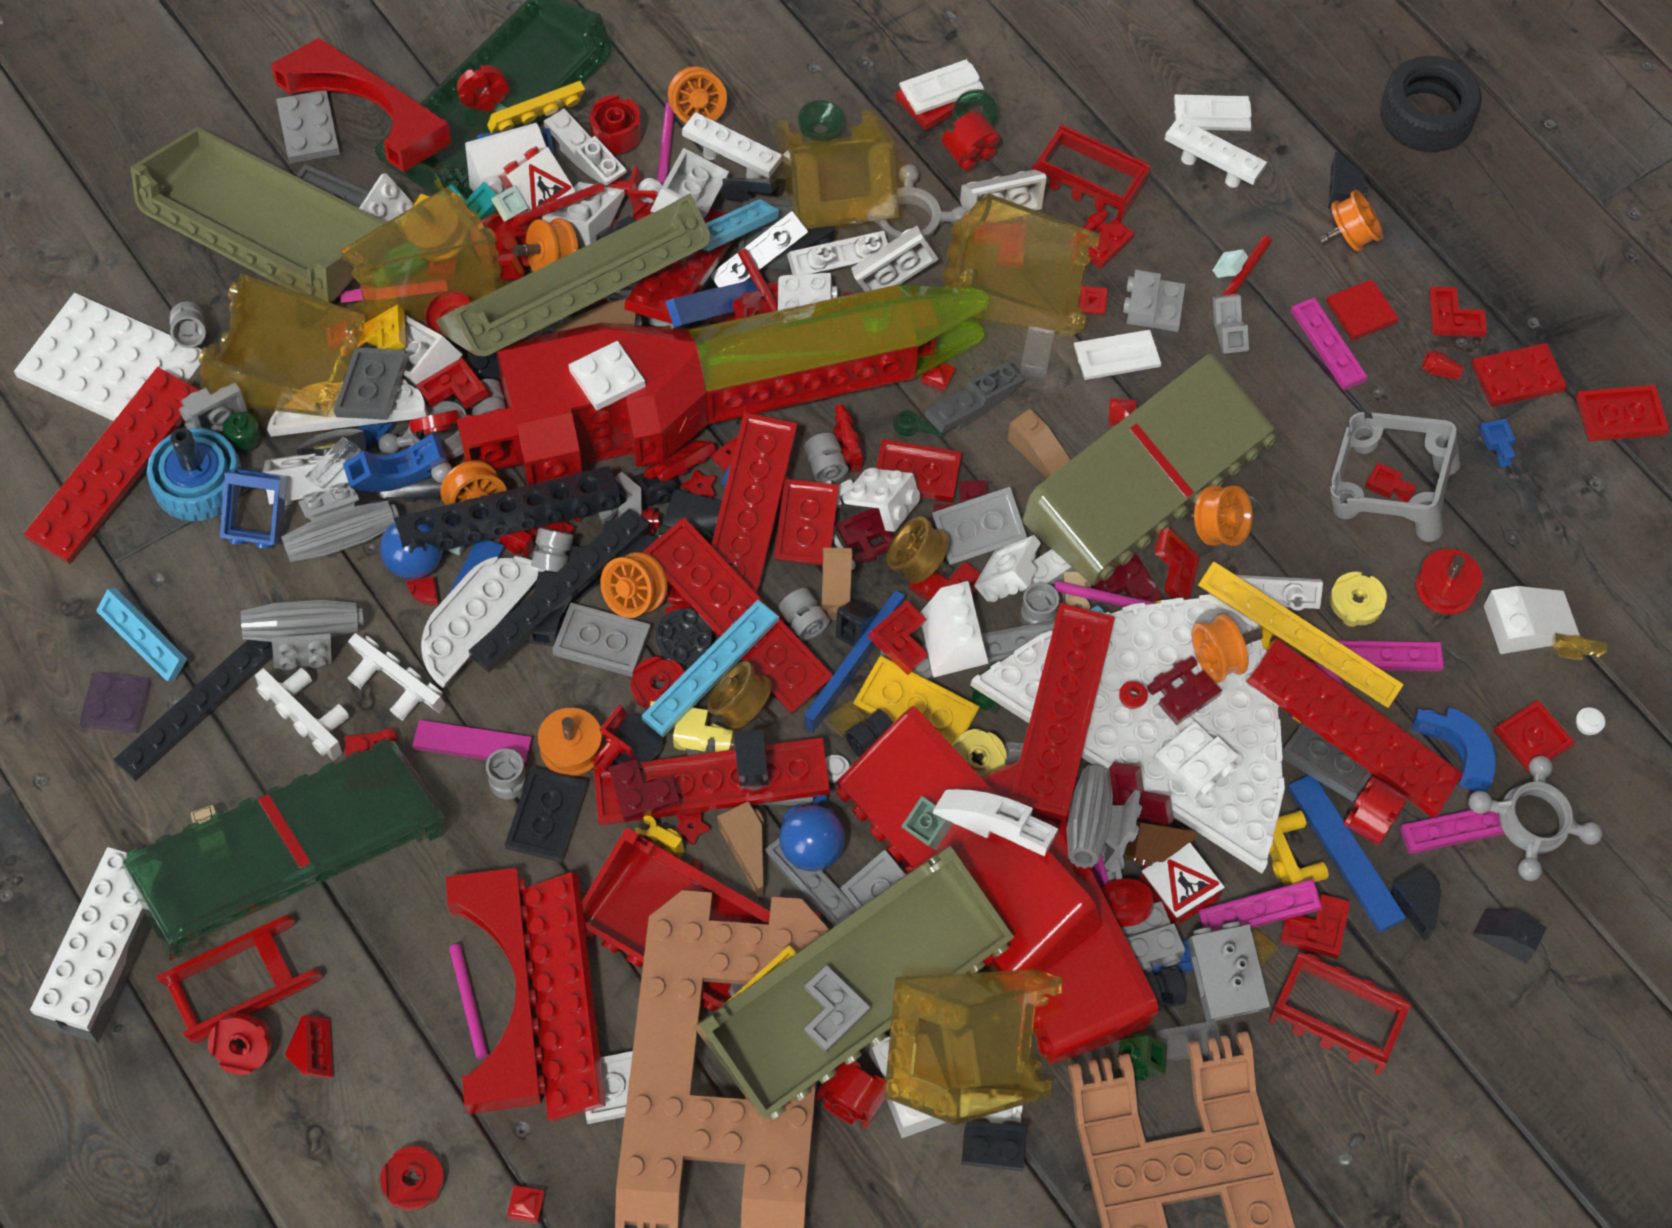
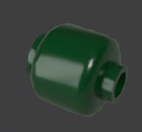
(242, 431)

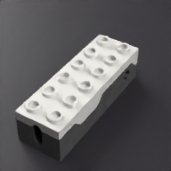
(94, 955)

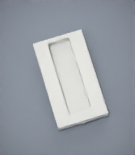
(940, 86)
(1214, 111)
(1117, 354)

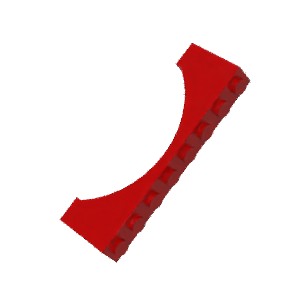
(320, 66)
(511, 1071)

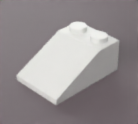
(591, 214)
(426, 352)
(1528, 617)

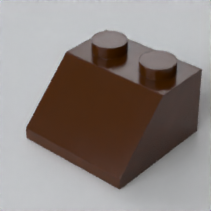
(1157, 842)

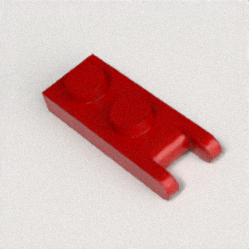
(681, 460)

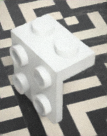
(805, 289)
(888, 490)

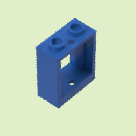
(254, 479)

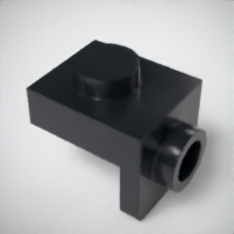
(655, 490)

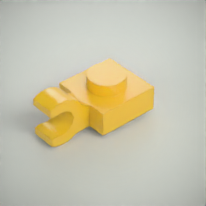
(665, 839)

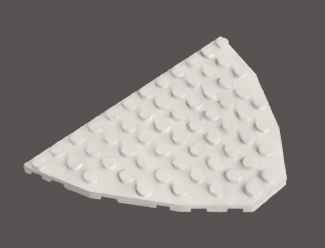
(1142, 644)

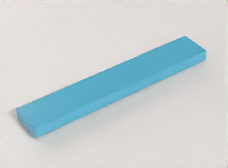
(710, 668)

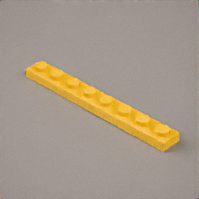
(1300, 634)

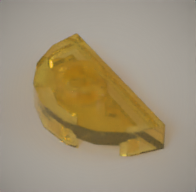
(1576, 646)

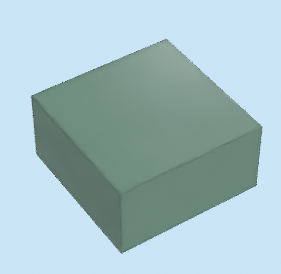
(926, 825)

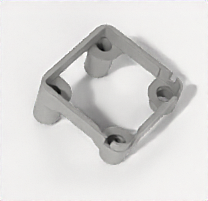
(1422, 508)

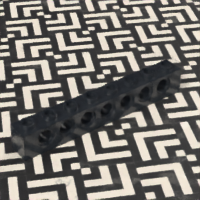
(511, 511)

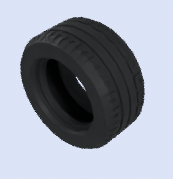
(1438, 77)

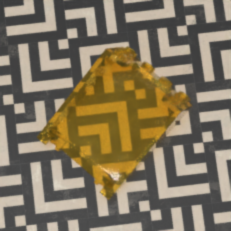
(840, 177)
(423, 254)
(1023, 263)
(282, 349)
(966, 1043)

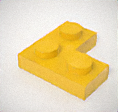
(386, 330)

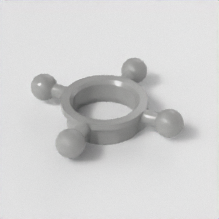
(914, 196)
(452, 446)
(1530, 867)

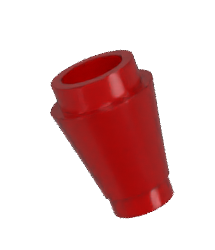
(1441, 366)

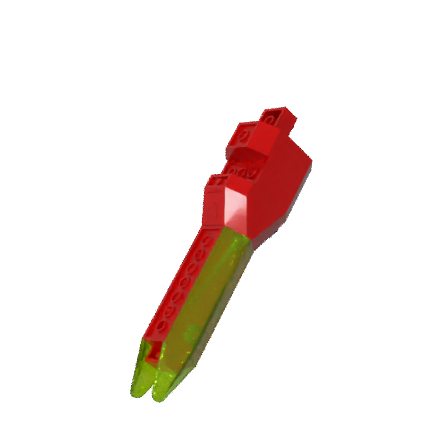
(710, 375)

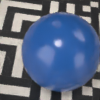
(401, 561)
(812, 838)

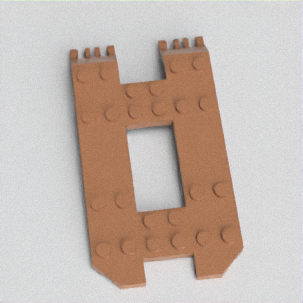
(662, 1116)
(1225, 1159)

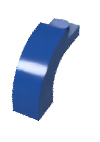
(396, 470)
(1467, 739)

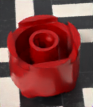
(616, 124)
(971, 140)
(1376, 811)
(853, 1094)

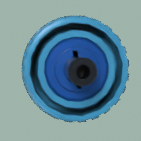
(189, 473)

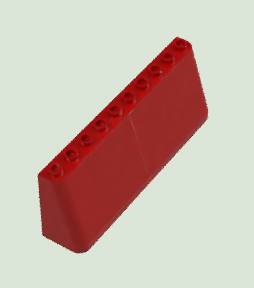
(640, 881)
(1028, 890)
(1102, 982)

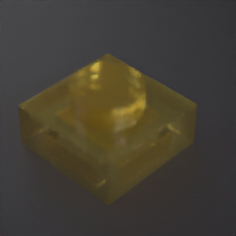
(845, 718)

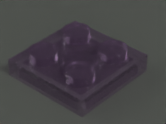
(115, 702)

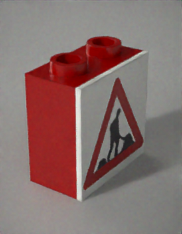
(537, 178)
(1182, 884)

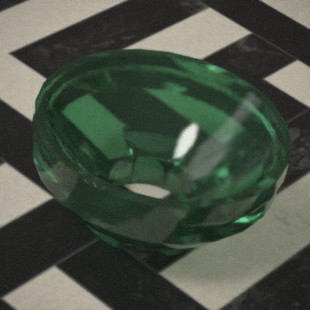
(989, 105)
(820, 113)

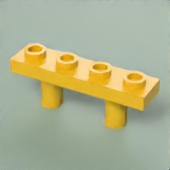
(1283, 860)

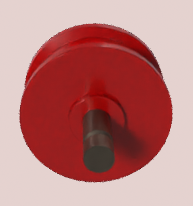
(1449, 581)

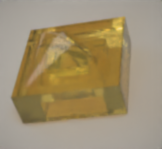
(1264, 947)

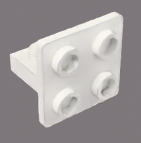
(386, 200)

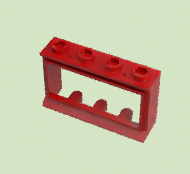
(1102, 153)
(1362, 988)

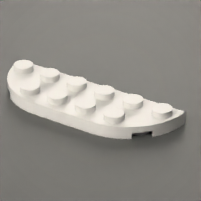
(406, 406)
(473, 611)

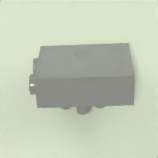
(1227, 972)

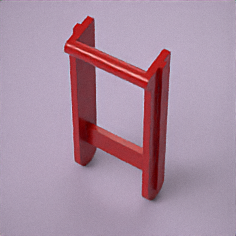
(261, 938)

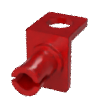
(631, 188)
(614, 745)

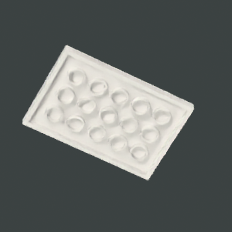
(102, 357)

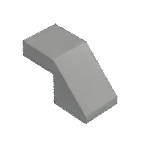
(1229, 325)
(630, 493)

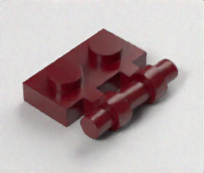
(862, 529)
(1188, 697)

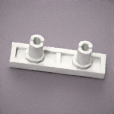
(721, 140)
(1202, 144)
(762, 250)
(835, 254)
(1288, 592)
(414, 689)
(287, 706)

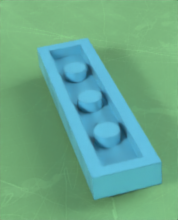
(740, 222)
(141, 634)

